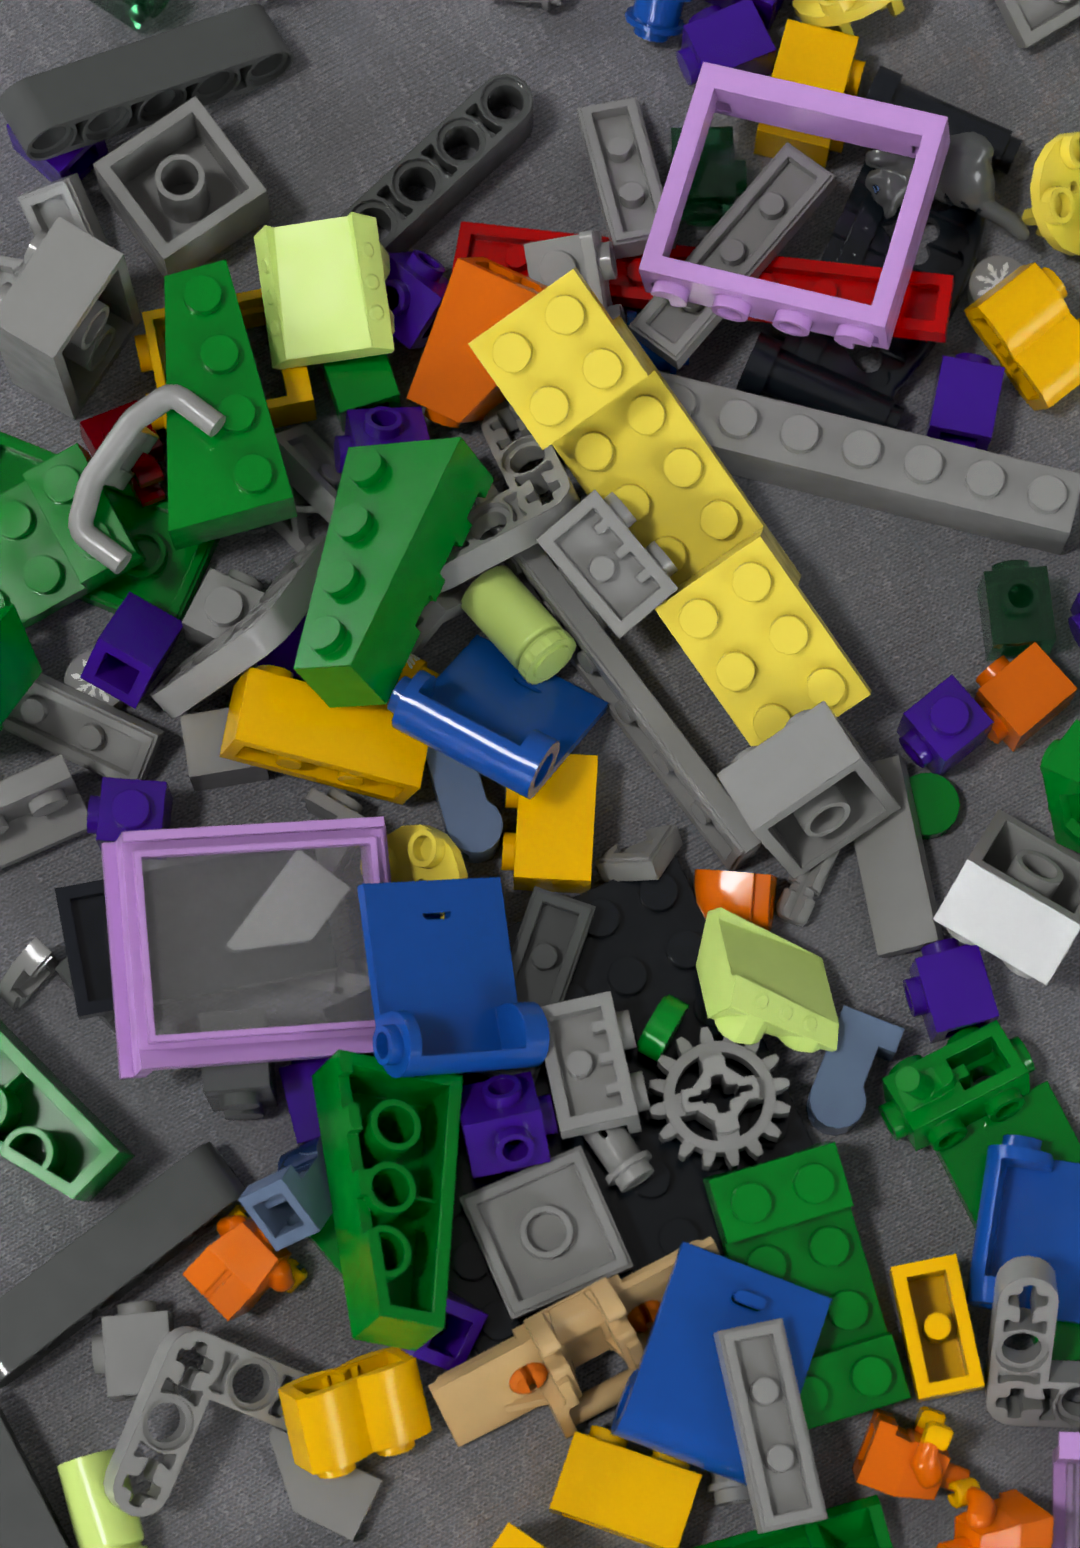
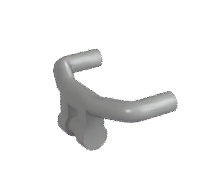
(117, 456)

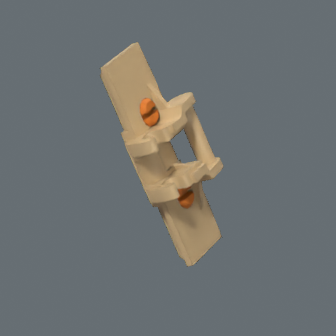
(542, 1356)

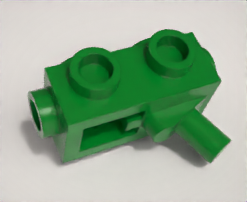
(936, 1094)

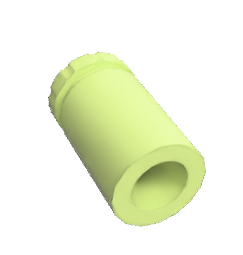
(518, 624)
(91, 1513)

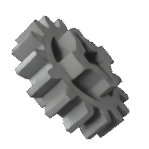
(725, 1127)

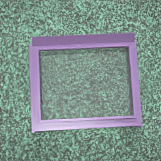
(240, 942)

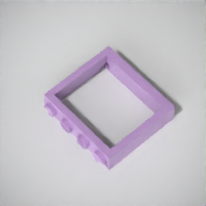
(814, 113)

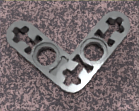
(516, 507)
(248, 640)
(1028, 1368)
(209, 1382)

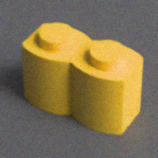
(1031, 334)
(355, 1411)

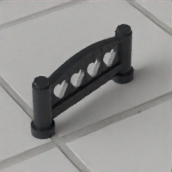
(816, 368)

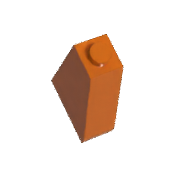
(449, 374)

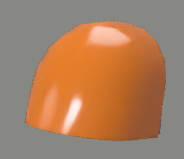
(738, 892)

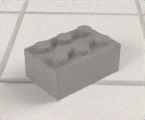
(66, 316)

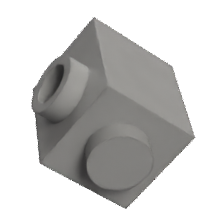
(220, 605)
(129, 1347)

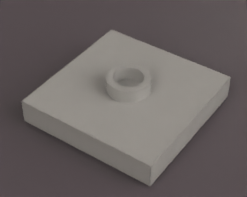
(546, 1233)

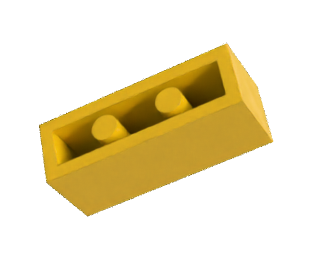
(292, 731)

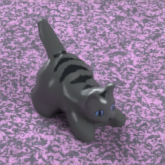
(963, 183)

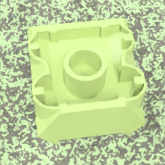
(325, 291)
(764, 986)

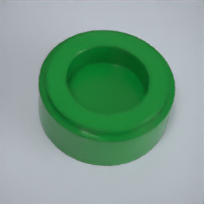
(935, 804)
(662, 1027)

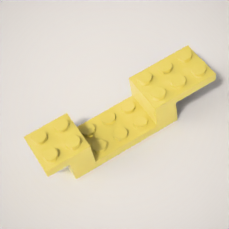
(624, 432)

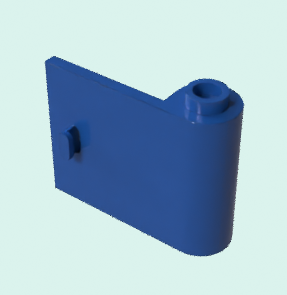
(494, 719)
(447, 983)
(1027, 1210)
(678, 1391)

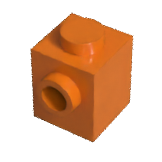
(1022, 695)

